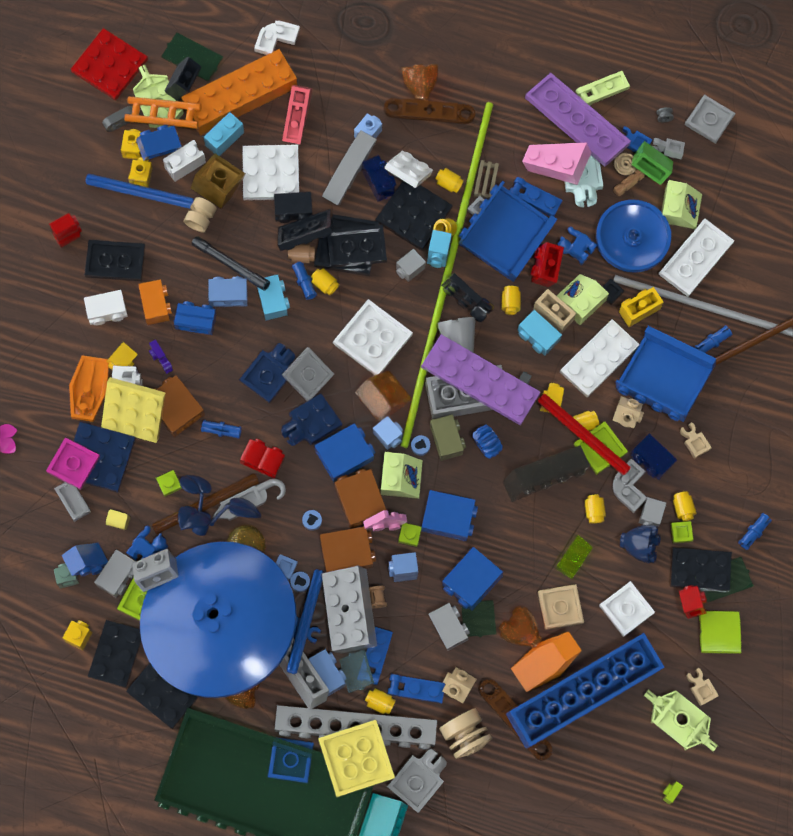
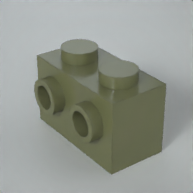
(447, 437)

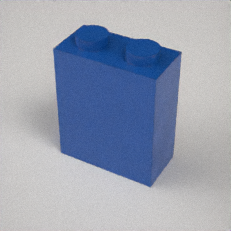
(345, 452)
(449, 515)
(472, 579)

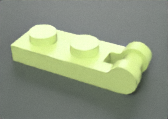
(603, 88)

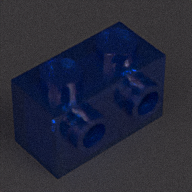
(378, 178)
(653, 457)

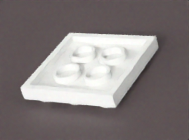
(270, 171)
(372, 338)

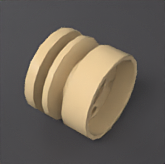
(465, 733)

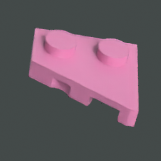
(384, 520)

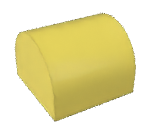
(117, 519)

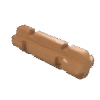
(629, 182)

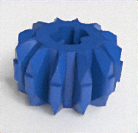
(487, 441)

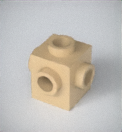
(628, 412)
(458, 684)

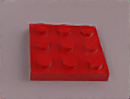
(109, 64)

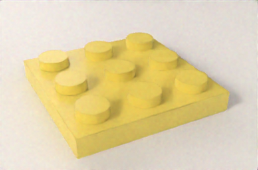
(133, 410)
(356, 758)

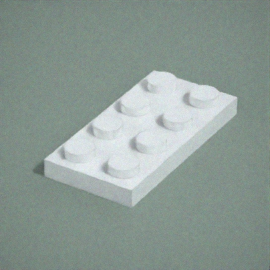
(696, 257)
(599, 358)

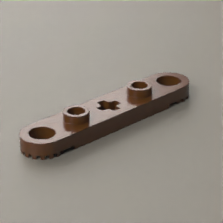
(440, 110)
(502, 704)

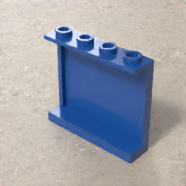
(506, 232)
(666, 374)

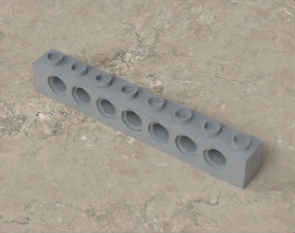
(286, 714)

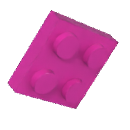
(73, 463)

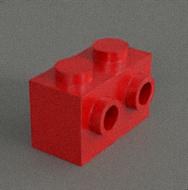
(547, 264)

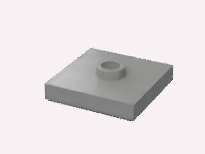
(709, 119)
(308, 374)

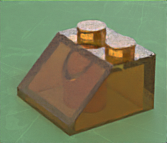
(383, 395)

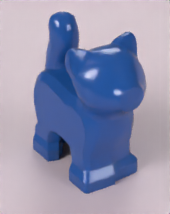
(581, 244)
(143, 547)

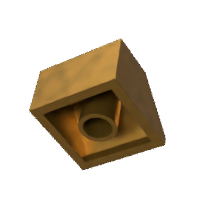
(217, 180)

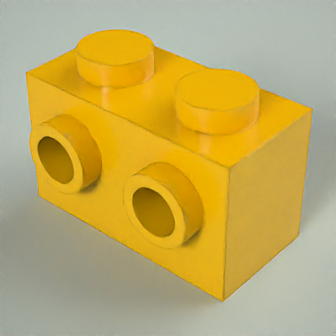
(641, 306)

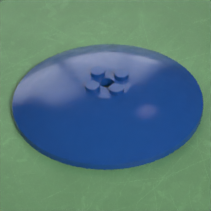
(237, 646)

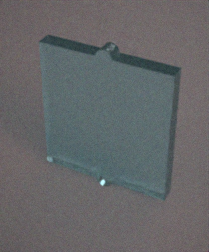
(356, 671)

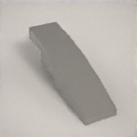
(349, 167)

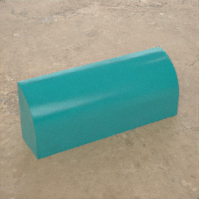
(383, 817)

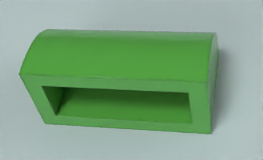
(652, 163)

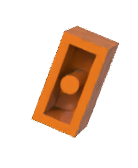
(154, 302)

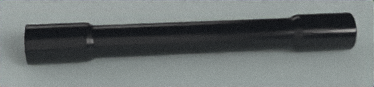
(207, 248)

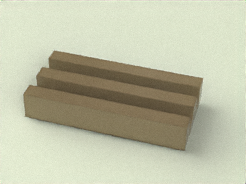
(489, 165)

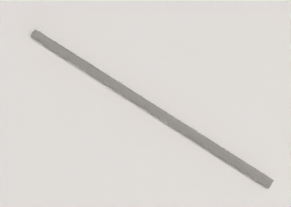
(700, 304)

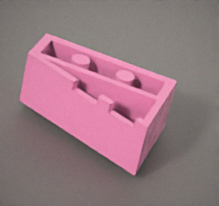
(558, 161)

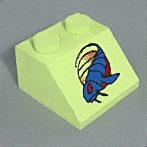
(681, 204)
(583, 297)
(401, 475)

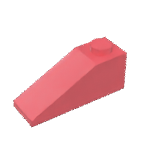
(297, 114)

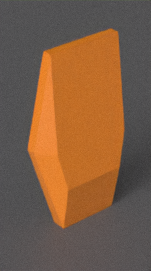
(88, 388)
(546, 661)

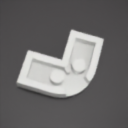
(276, 32)

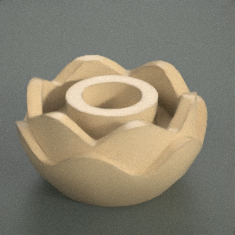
(623, 159)

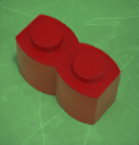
(65, 229)
(262, 458)

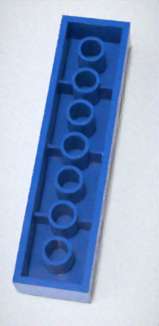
(584, 690)

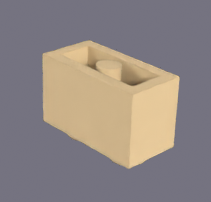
(554, 311)

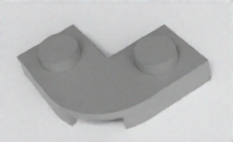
(624, 488)

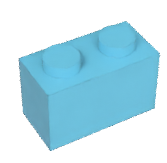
(224, 134)
(439, 249)
(272, 299)
(539, 333)

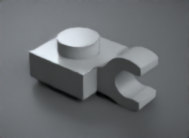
(670, 147)

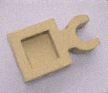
(696, 443)
(702, 690)

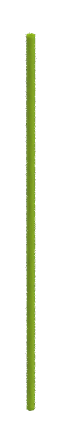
(447, 273)

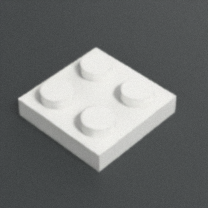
(409, 169)
(627, 609)

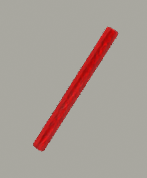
(584, 434)

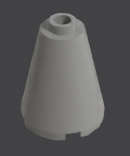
(460, 331)

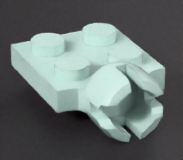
(588, 184)

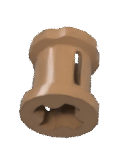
(377, 597)

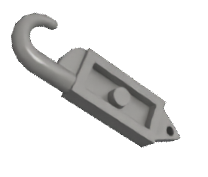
(255, 494)

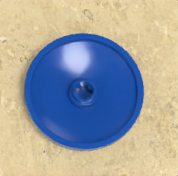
(633, 236)

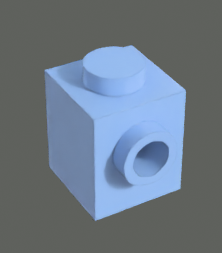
(370, 125)
(388, 433)

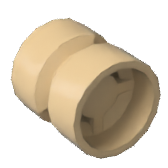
(199, 216)

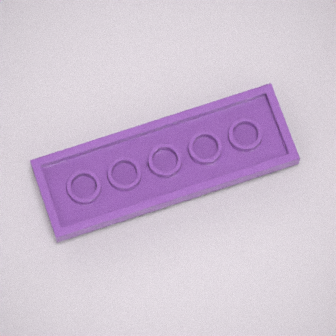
(577, 119)
(480, 379)

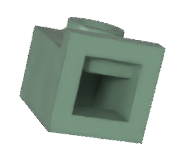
(64, 577)

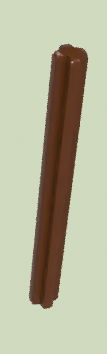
(209, 501)

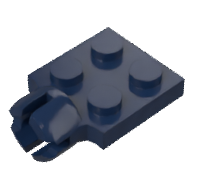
(266, 372)
(311, 422)

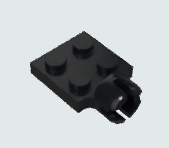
(467, 297)

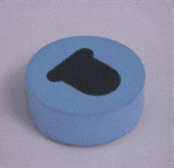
(420, 445)
(312, 520)
(300, 581)

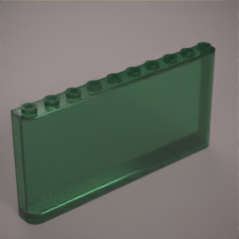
(223, 778)

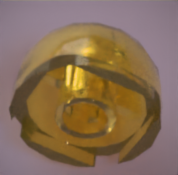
(248, 536)

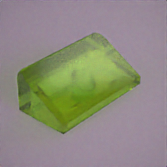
(574, 557)

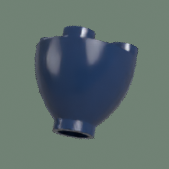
(642, 543)

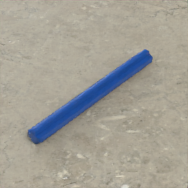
(139, 191)
(305, 622)

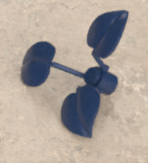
(200, 521)

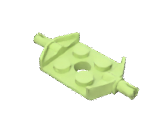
(153, 87)
(665, 715)

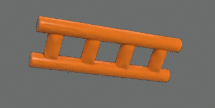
(170, 121)

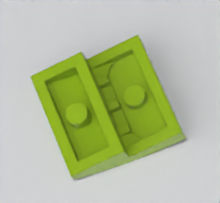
(720, 632)

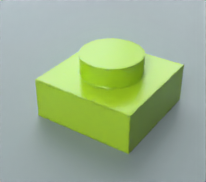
(168, 483)
(682, 532)
(410, 534)
(671, 792)

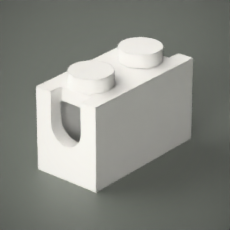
(184, 161)
(105, 307)
(127, 374)

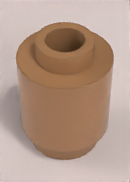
(302, 253)

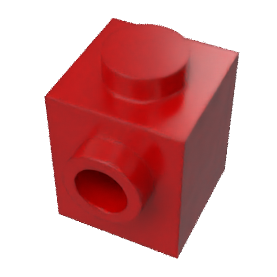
(693, 601)

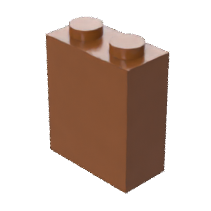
(179, 407)
(359, 497)
(347, 549)

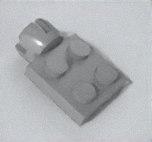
(419, 779)

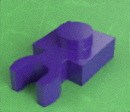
(157, 353)

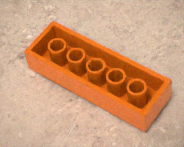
(242, 90)

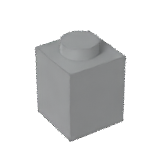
(410, 265)
(652, 512)

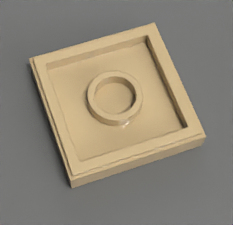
(560, 607)

